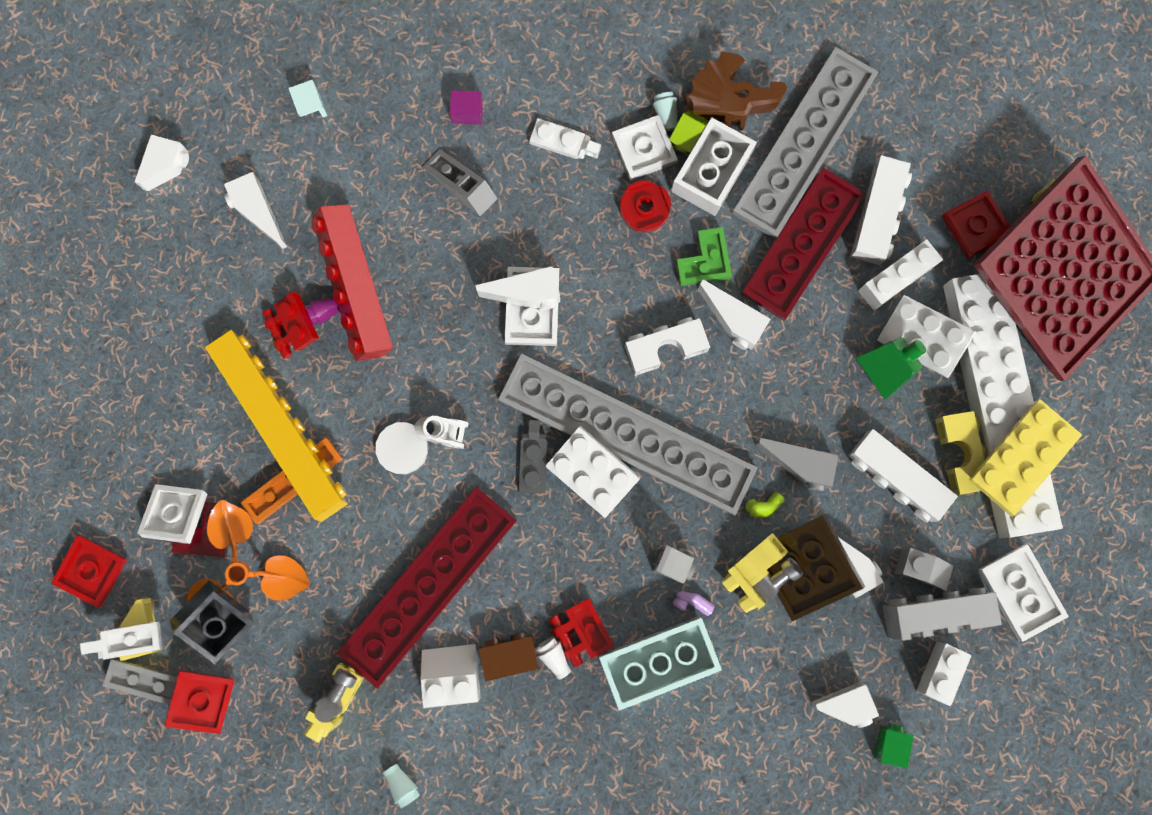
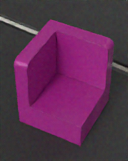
(466, 107)

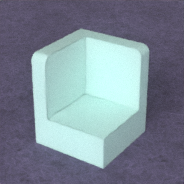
(307, 99)

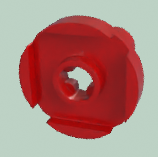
(650, 193)

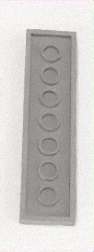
(805, 143)

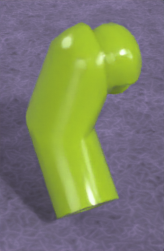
(764, 509)

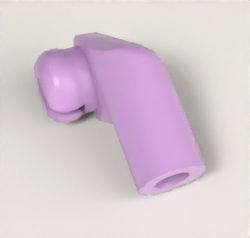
(695, 600)

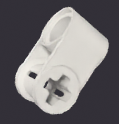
(446, 431)

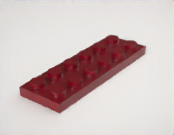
(803, 244)

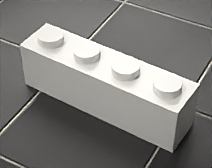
(881, 210)
(902, 476)

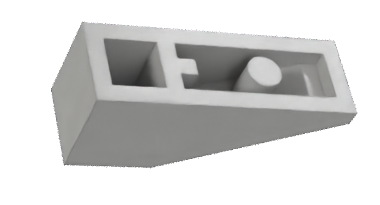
(461, 182)
(804, 464)

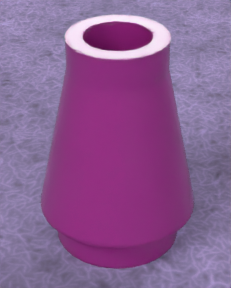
(322, 310)

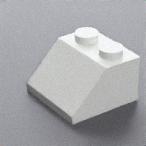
(449, 676)

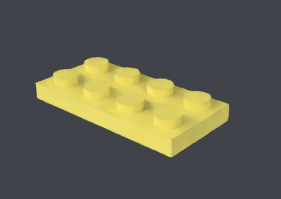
(1025, 457)

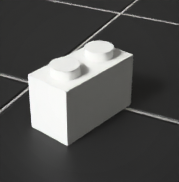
(943, 673)

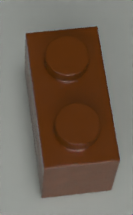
(508, 657)

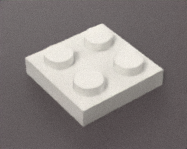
(644, 147)
(172, 513)

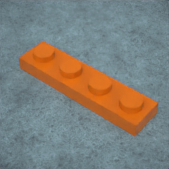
(280, 490)

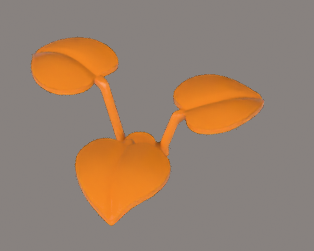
(233, 525)

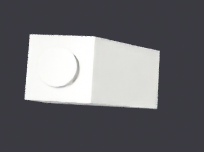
(161, 162)
(849, 705)

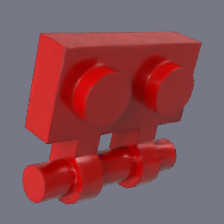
(296, 322)
(589, 629)

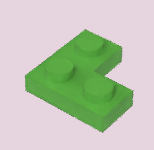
(711, 265)

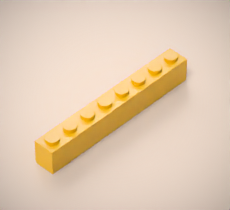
(276, 425)

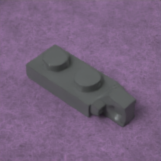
(533, 460)

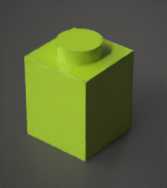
(688, 131)

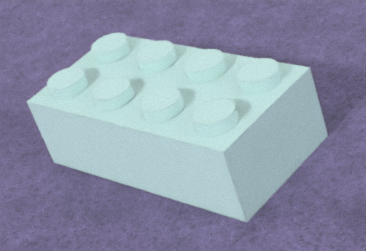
(659, 663)

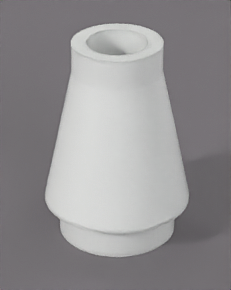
(553, 656)

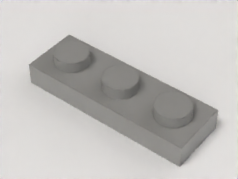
(139, 681)

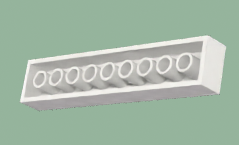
(998, 391)

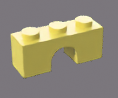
(963, 431)

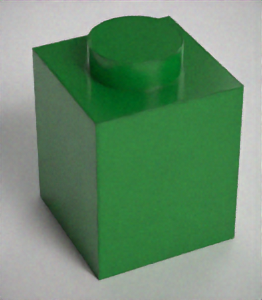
(894, 745)

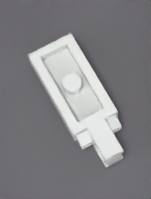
(563, 140)
(125, 641)

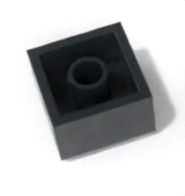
(211, 622)

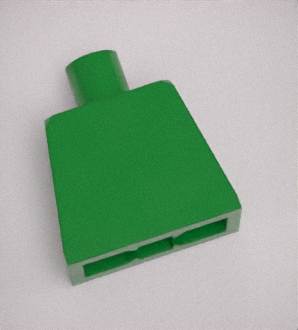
(892, 364)

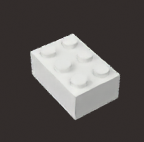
(713, 166)

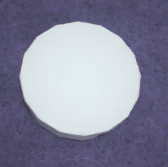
(401, 449)

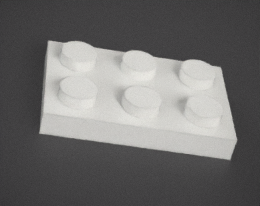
(528, 324)
(941, 336)
(592, 471)
(1023, 593)

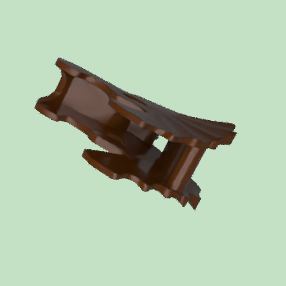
(719, 98)

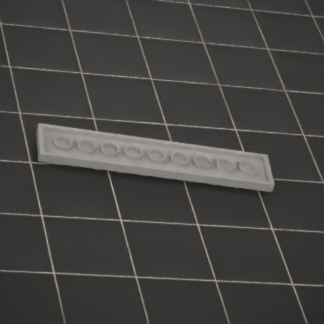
(629, 434)

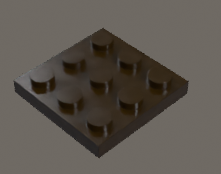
(825, 568)

